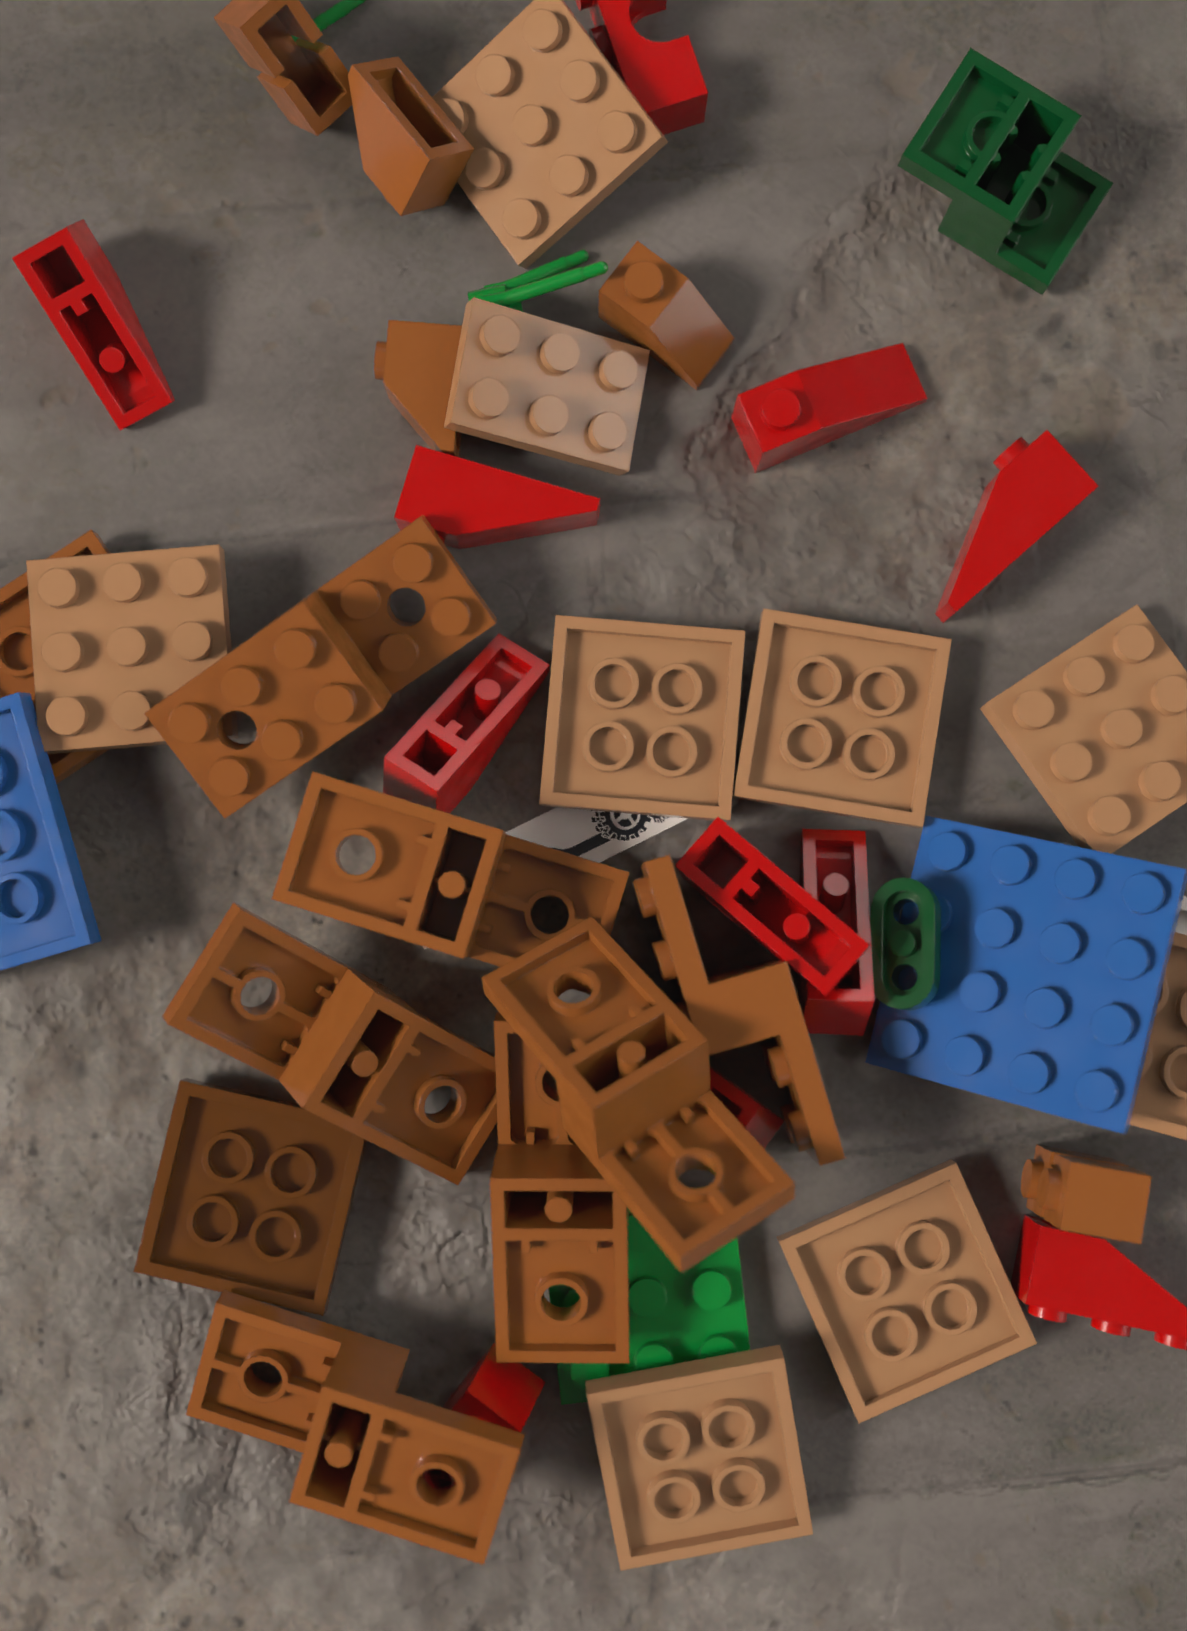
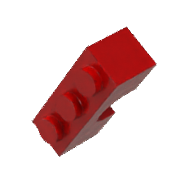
(659, 74)

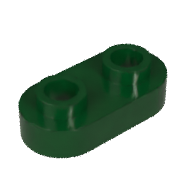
(905, 945)

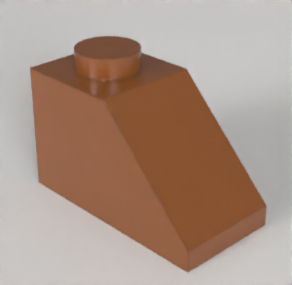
(405, 136)
(663, 314)
(418, 377)

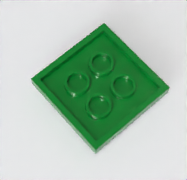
(670, 1312)

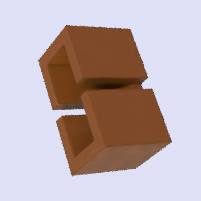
(299, 74)
(1086, 1193)

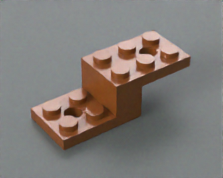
(321, 667)
(435, 875)
(741, 1010)
(340, 1044)
(638, 1092)
(551, 1226)
(355, 1431)

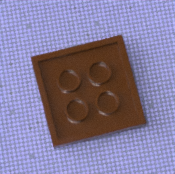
(250, 1198)

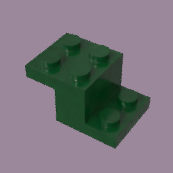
(1000, 160)

